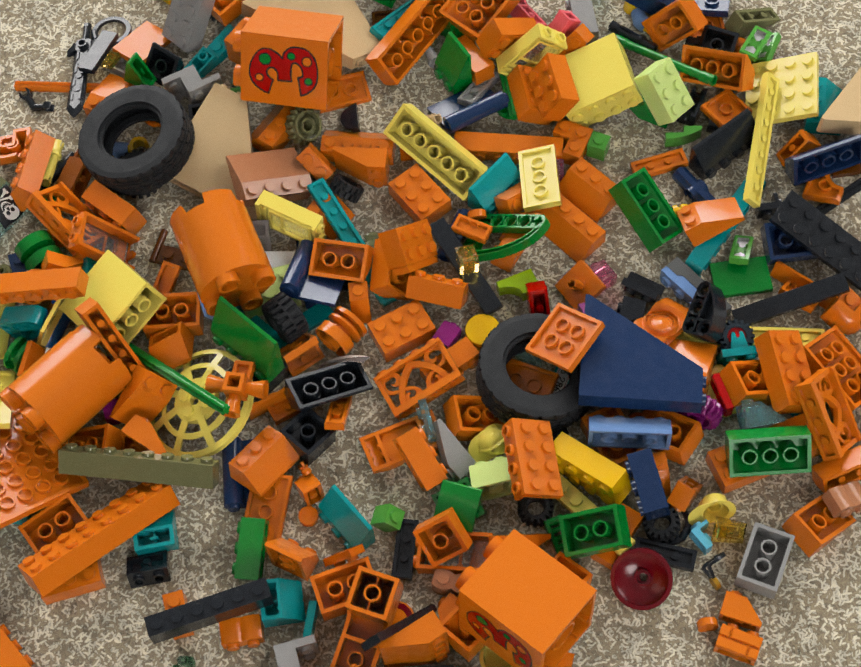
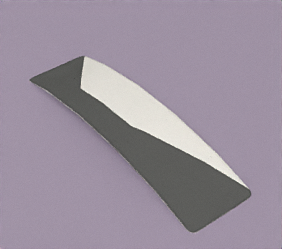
(355, 358)

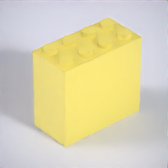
(602, 81)
(121, 294)

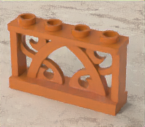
(50, 211)
(405, 366)
(812, 394)

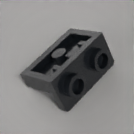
(148, 569)

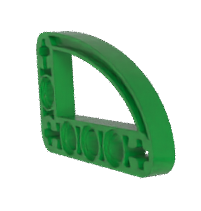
(534, 230)

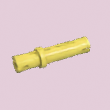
(53, 161)

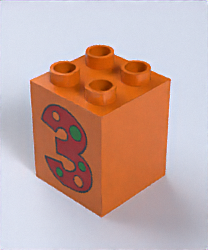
(289, 57)
(524, 603)

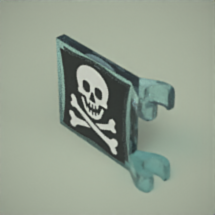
(9, 211)

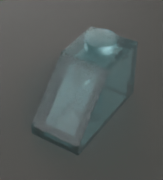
(756, 414)

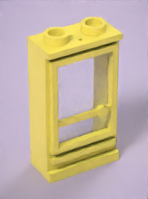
(531, 48)
(289, 217)

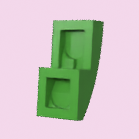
(689, 134)

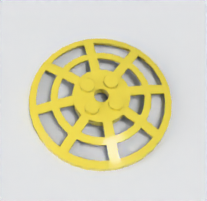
(201, 412)

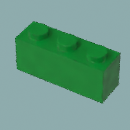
(250, 549)

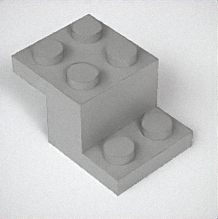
(189, 84)
(289, 653)

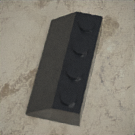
(722, 146)
(326, 385)

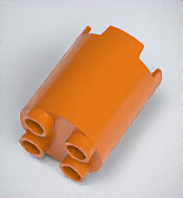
(223, 251)
(65, 388)

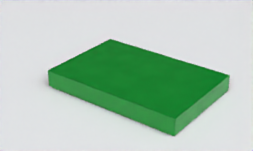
(742, 279)

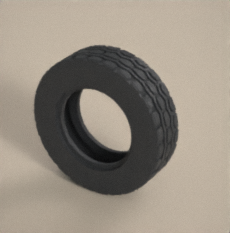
(155, 165)
(508, 400)

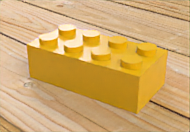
(591, 470)

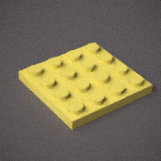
(797, 87)

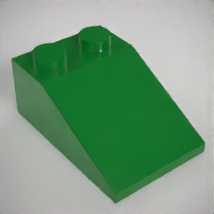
(453, 65)

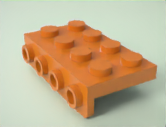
(531, 459)

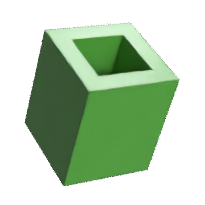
(598, 145)
(387, 518)

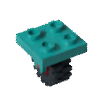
(736, 343)

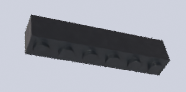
(208, 610)

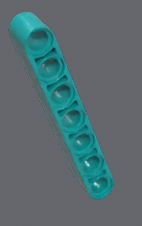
(703, 253)

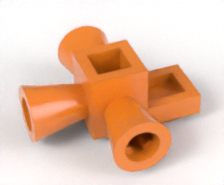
(237, 386)

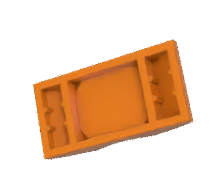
(664, 320)
(380, 448)

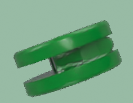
(15, 353)

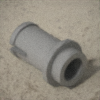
(431, 56)

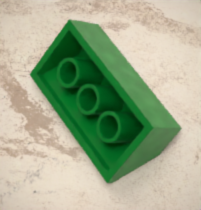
(646, 209)
(768, 451)

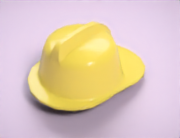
(487, 443)
(710, 507)

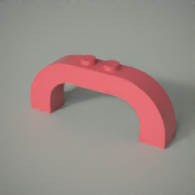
(563, 22)

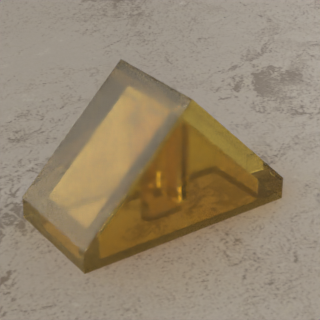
(467, 259)
(728, 530)

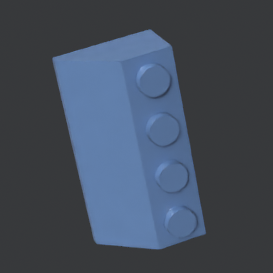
(629, 432)

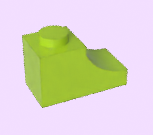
(516, 284)

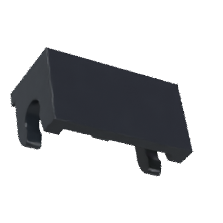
(690, 116)

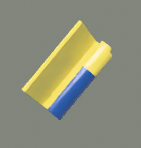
(53, 326)

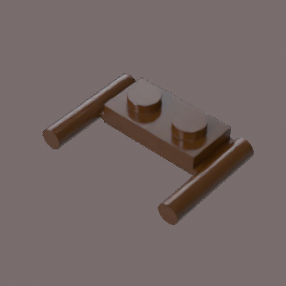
(167, 253)

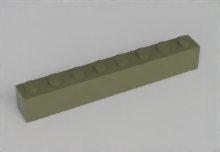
(139, 466)

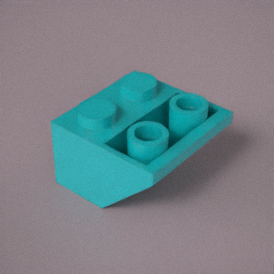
(158, 536)
(287, 605)

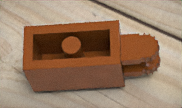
(75, 175)

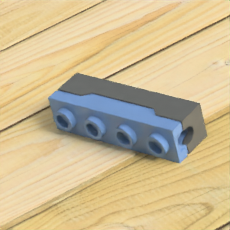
(683, 281)

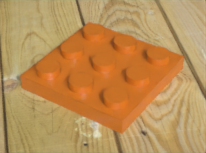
(565, 337)

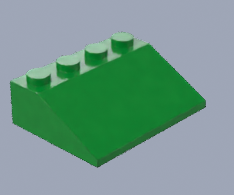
(246, 340)

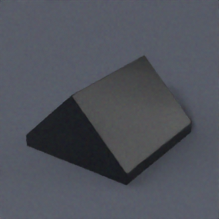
(163, 62)

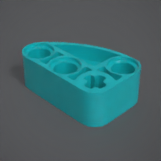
(23, 320)

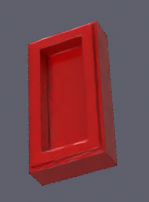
(721, 394)

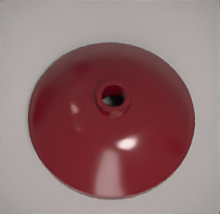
(633, 590)

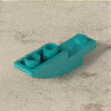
(213, 55)

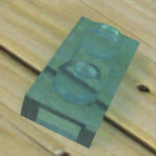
(424, 414)

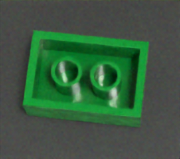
(595, 531)

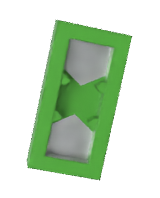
(755, 42)
(769, 49)
(741, 250)

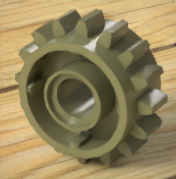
(311, 129)

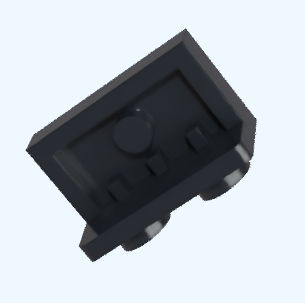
(643, 287)

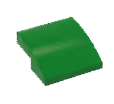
(463, 499)

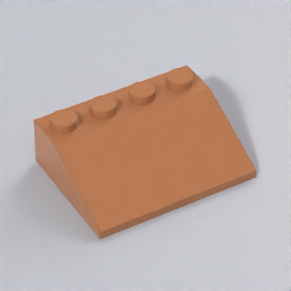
(270, 171)

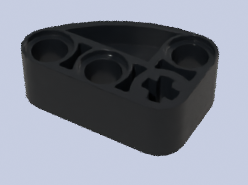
(706, 314)

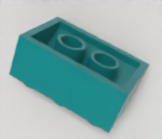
(827, 94)
(494, 181)
(345, 519)

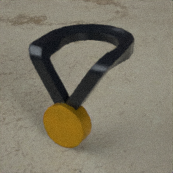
(713, 580)

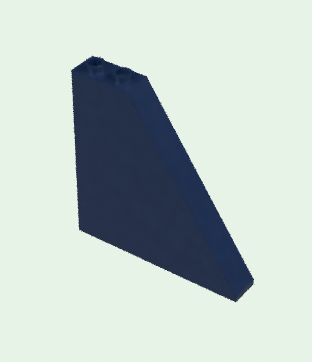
(636, 369)

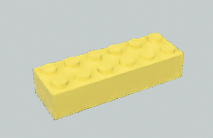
(435, 150)

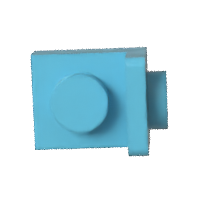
(701, 539)

